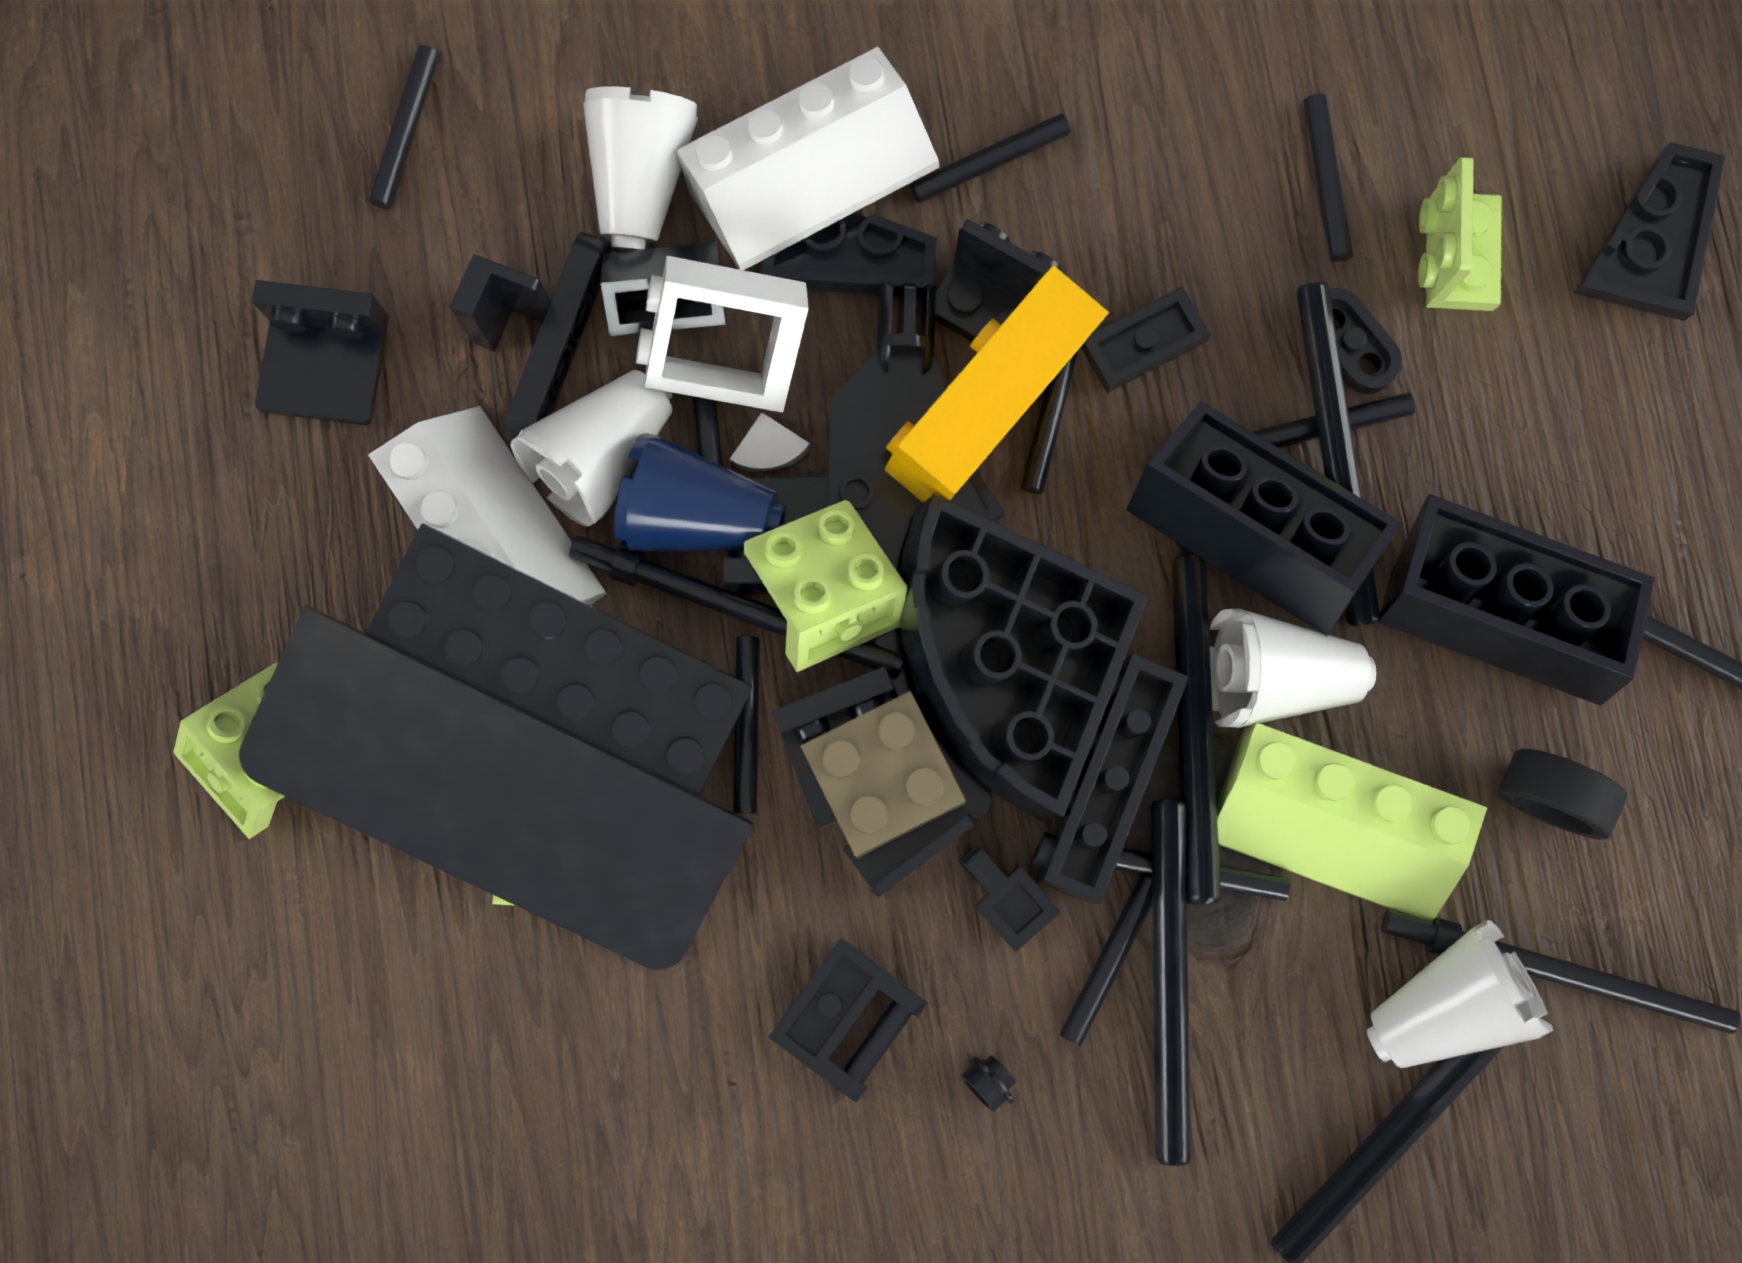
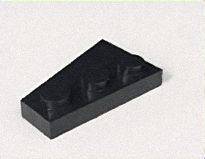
(1661, 238)
(857, 256)

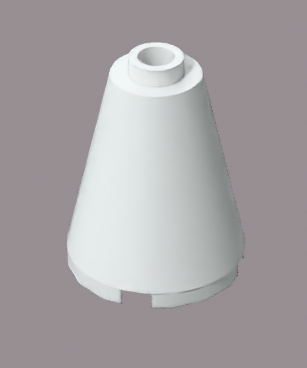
(635, 159)
(588, 443)
(1281, 670)
(1460, 1005)

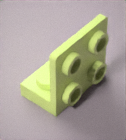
(1462, 244)
(828, 583)
(210, 748)

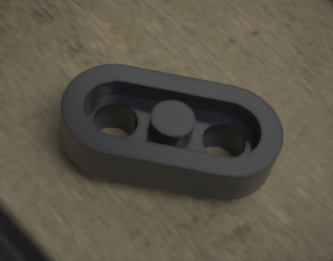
(1363, 338)

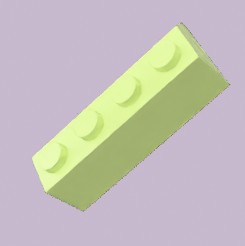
(1345, 822)

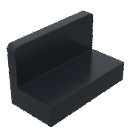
(489, 297)
(904, 855)

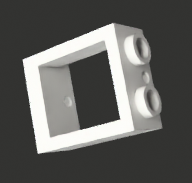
(733, 289)

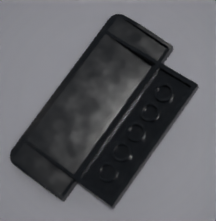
(513, 747)

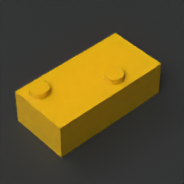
(994, 388)

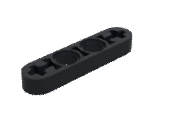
(558, 334)

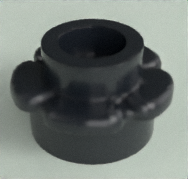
(989, 1082)

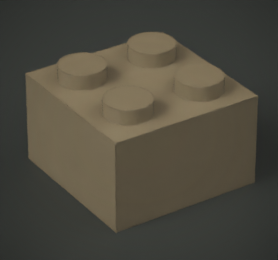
(883, 775)

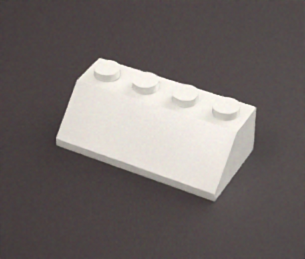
(808, 158)
(470, 486)

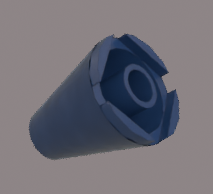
(689, 502)

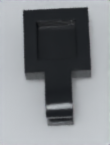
(1012, 902)

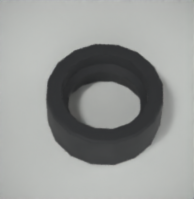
(1563, 793)

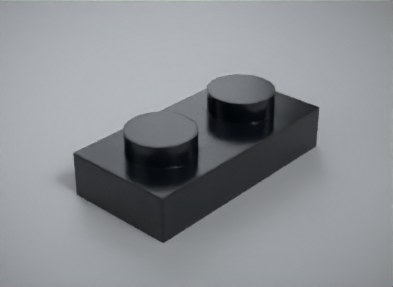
(1145, 339)

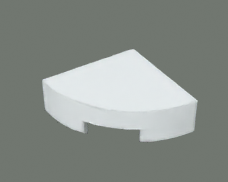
(768, 447)

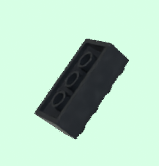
(1262, 517)
(1518, 601)

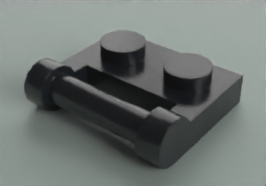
(830, 1009)

